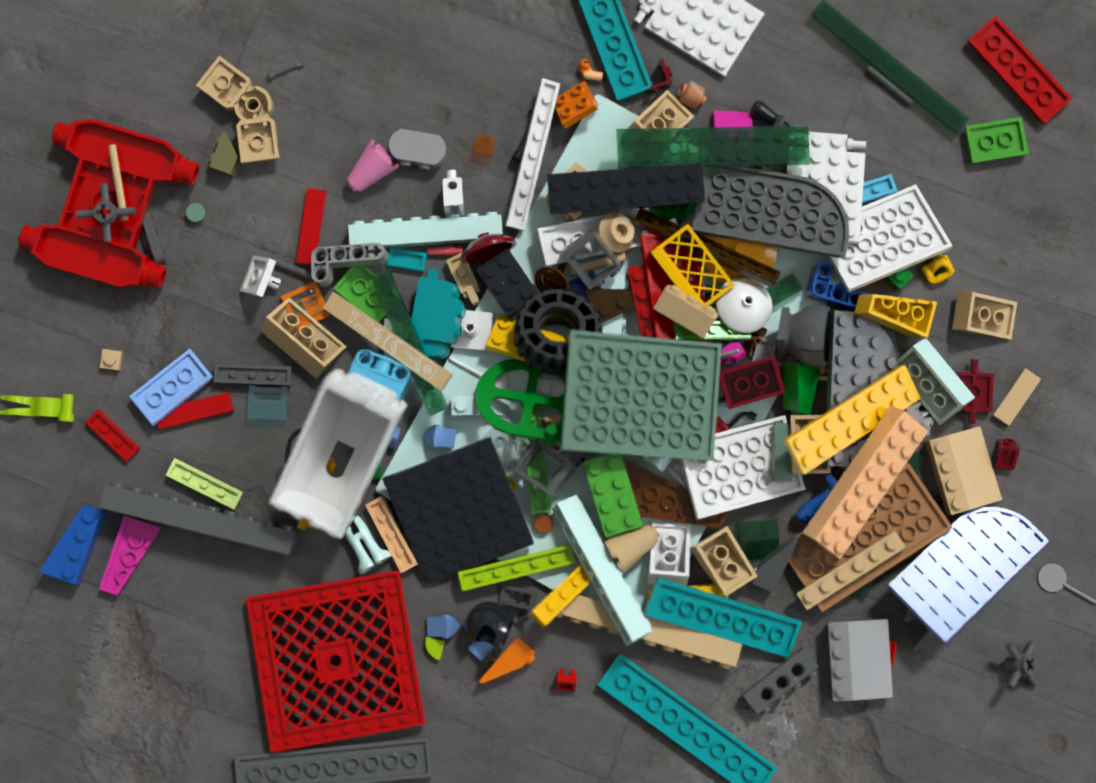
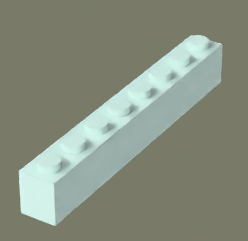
(425, 232)
(602, 570)

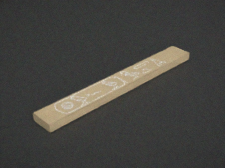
(388, 341)

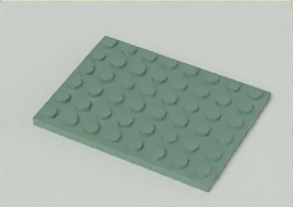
(640, 395)

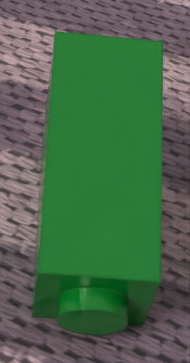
(799, 387)

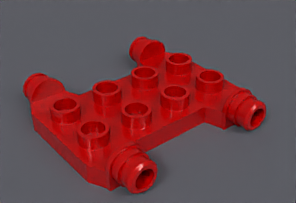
(78, 243)

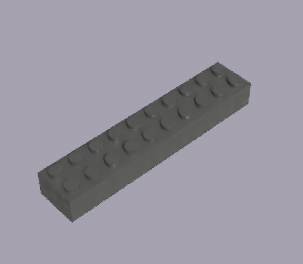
(198, 519)

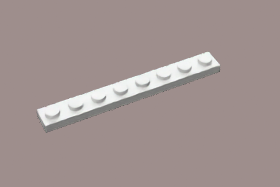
(532, 154)

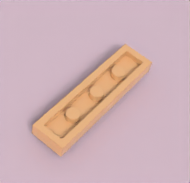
(392, 534)

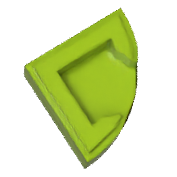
(435, 647)

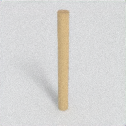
(117, 179)

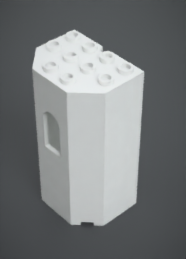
(348, 411)

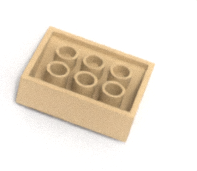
(963, 471)

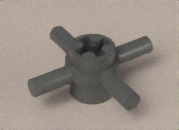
(98, 212)
(1021, 664)

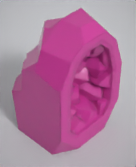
(732, 359)

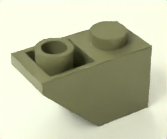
(225, 158)

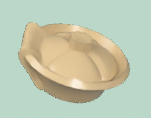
(617, 231)

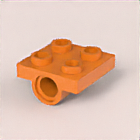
(575, 104)

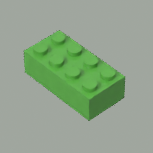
(612, 494)

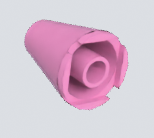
(371, 167)

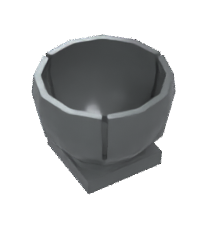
(804, 335)

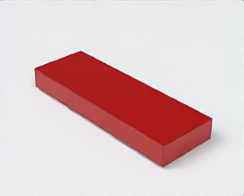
(112, 435)

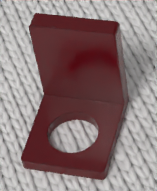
(666, 73)

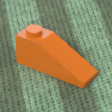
(511, 659)

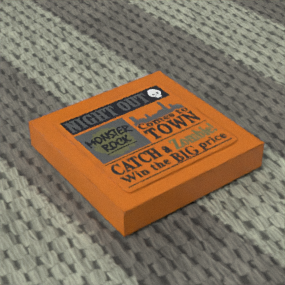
(310, 300)

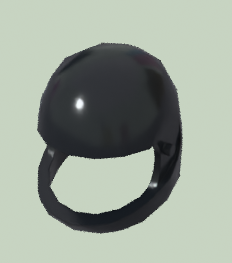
(489, 620)

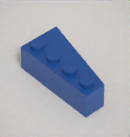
(74, 549)

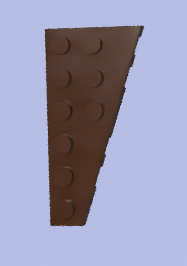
(664, 499)

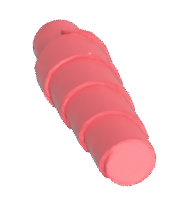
(445, 251)

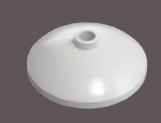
(740, 315)

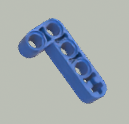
(827, 288)

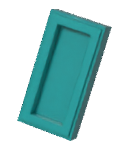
(406, 259)

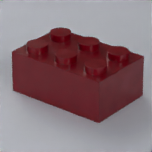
(751, 382)

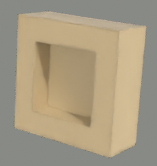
(111, 359)

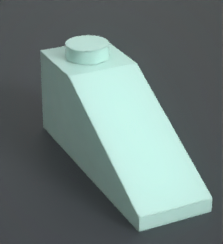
(466, 406)

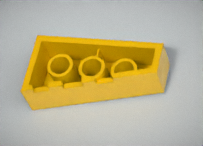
(902, 314)

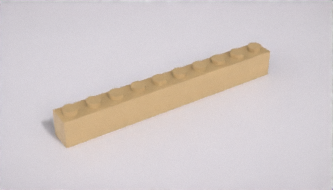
(665, 633)

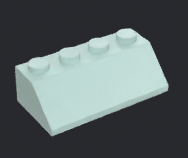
(935, 381)

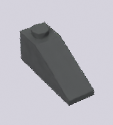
(772, 565)

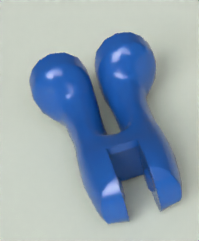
(809, 508)

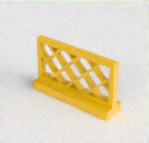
(676, 275)

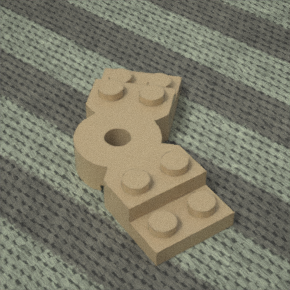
(235, 93)

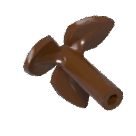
(749, 346)

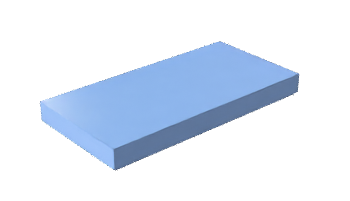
(171, 387)

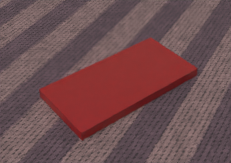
(658, 279)

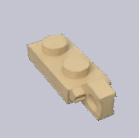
(464, 278)

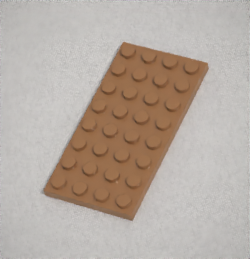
(903, 509)

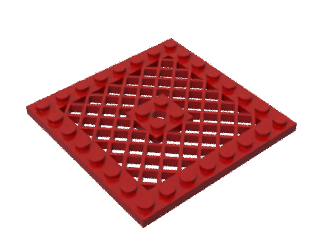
(267, 664)

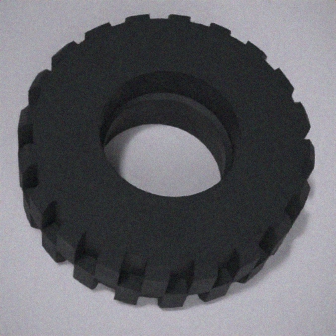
(547, 309)

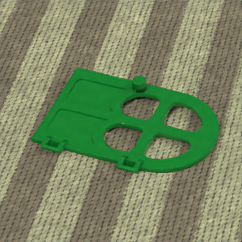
(488, 391)

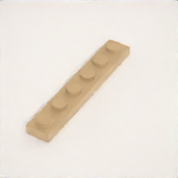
(851, 570)

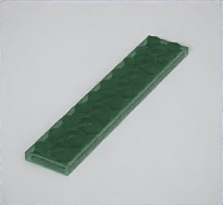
(713, 146)

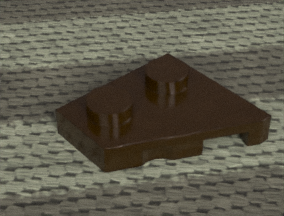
(610, 302)

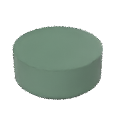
(196, 212)

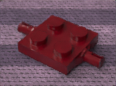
(981, 386)

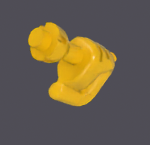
(939, 262)

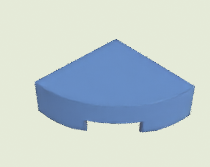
(480, 649)

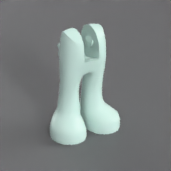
(378, 554)

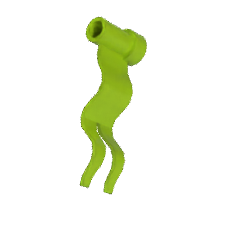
(42, 406)

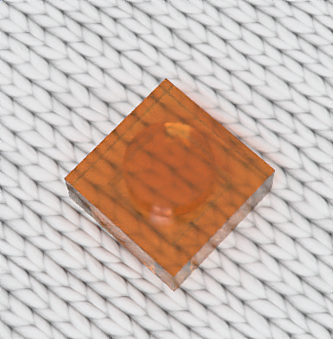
(484, 145)

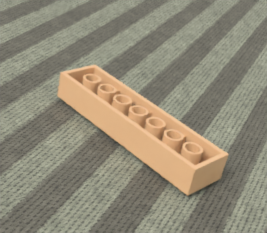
(865, 481)

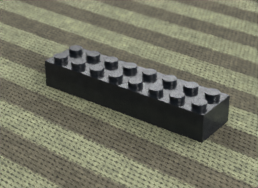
(626, 188)

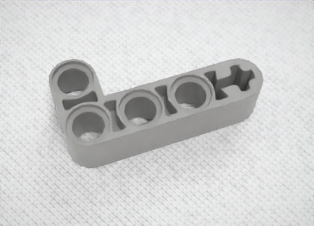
(349, 259)

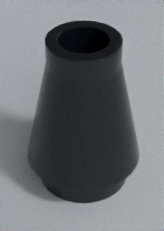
(763, 112)

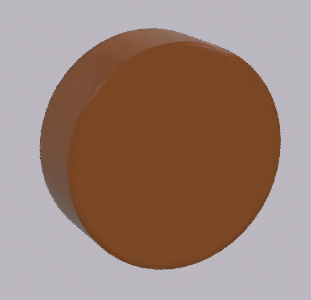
(543, 523)

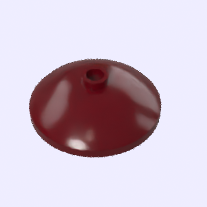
(487, 247)

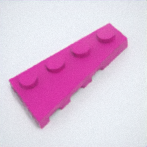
(128, 550)

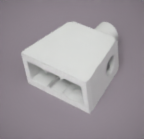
(453, 194)

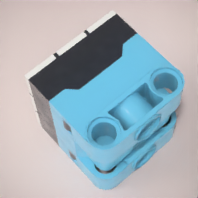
(383, 371)

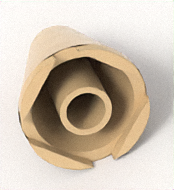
(631, 545)

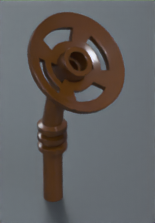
(554, 278)

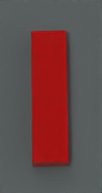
(311, 224)
(198, 410)

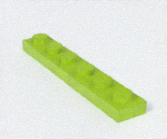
(516, 567)

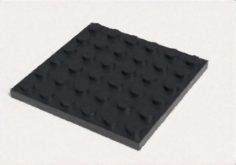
(458, 510)

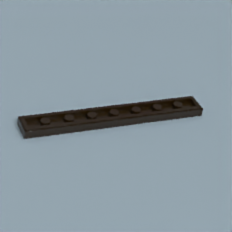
(722, 254)

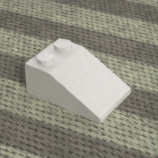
(671, 554)

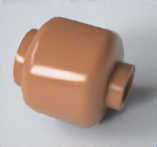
(691, 94)

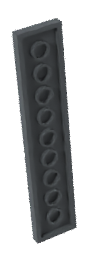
(339, 764)

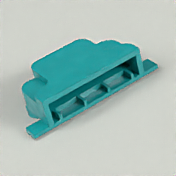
(437, 314)

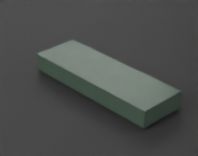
(780, 454)

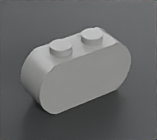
(417, 149)

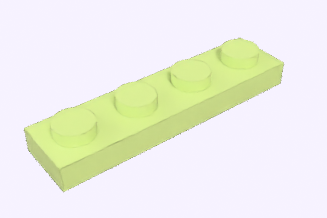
(204, 483)

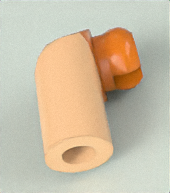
(587, 72)

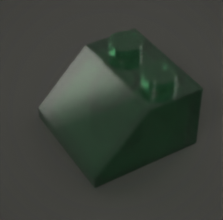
(758, 538)

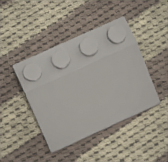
(860, 659)

